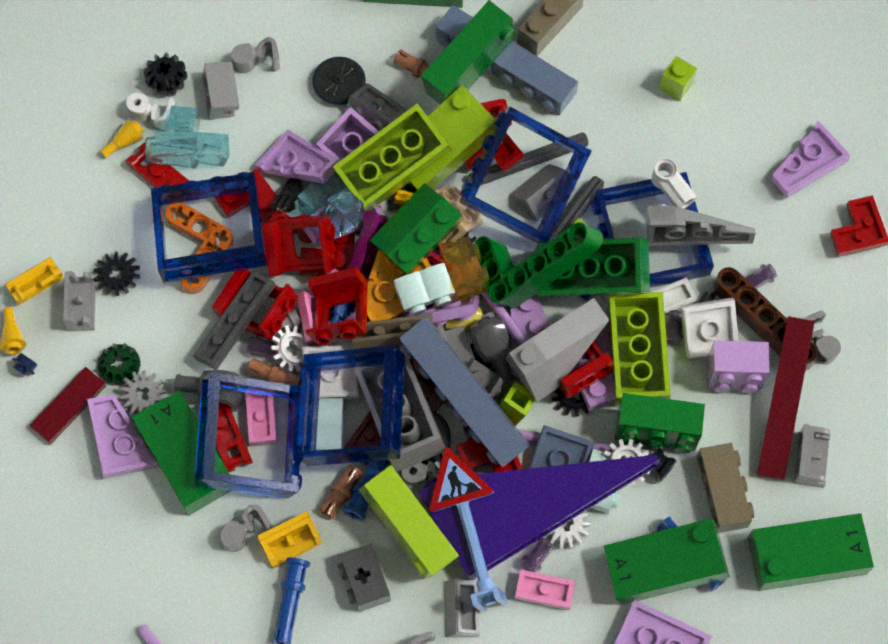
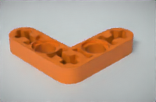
(207, 237)

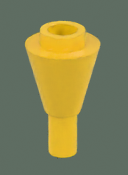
(127, 135)
(11, 338)

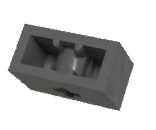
(364, 561)

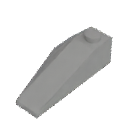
(685, 227)
(557, 349)

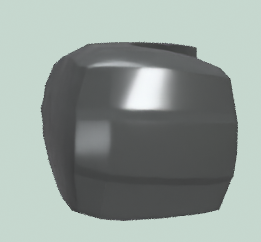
(492, 344)
(193, 385)

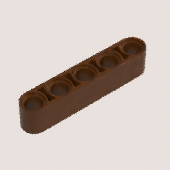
(760, 307)

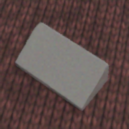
(460, 614)

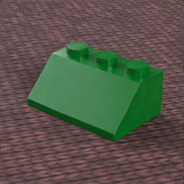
(417, 229)

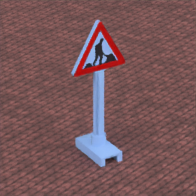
(457, 487)

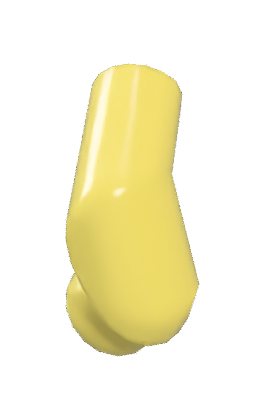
(454, 323)

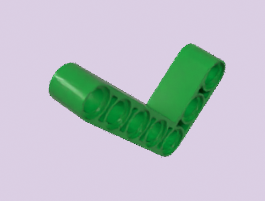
(515, 285)

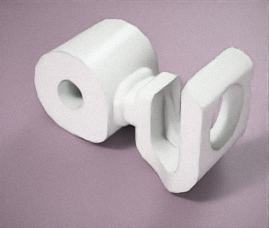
(142, 110)

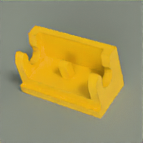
(289, 539)

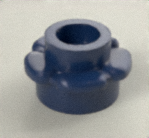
(24, 364)

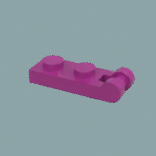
(365, 251)

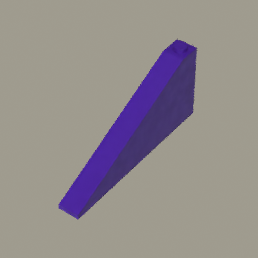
(532, 504)

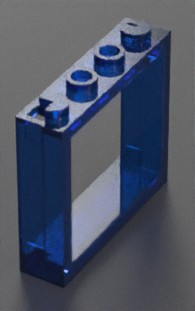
(639, 190)
(562, 194)
(216, 261)
(392, 404)
(207, 437)

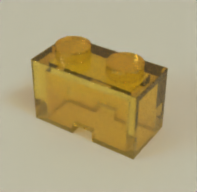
(464, 268)

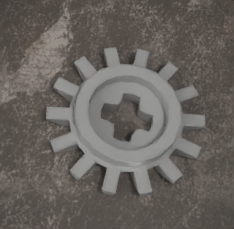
(141, 383)

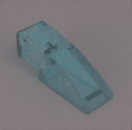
(188, 149)

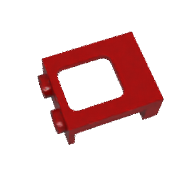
(281, 247)
(334, 290)
(272, 322)
(587, 374)

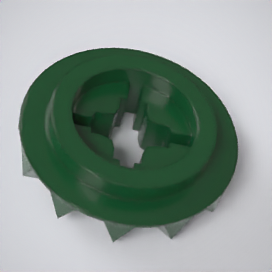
(111, 373)

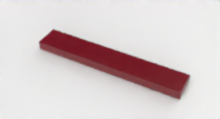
(785, 398)

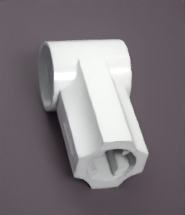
(674, 185)

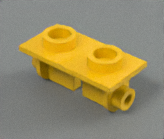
(34, 280)

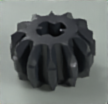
(174, 72)

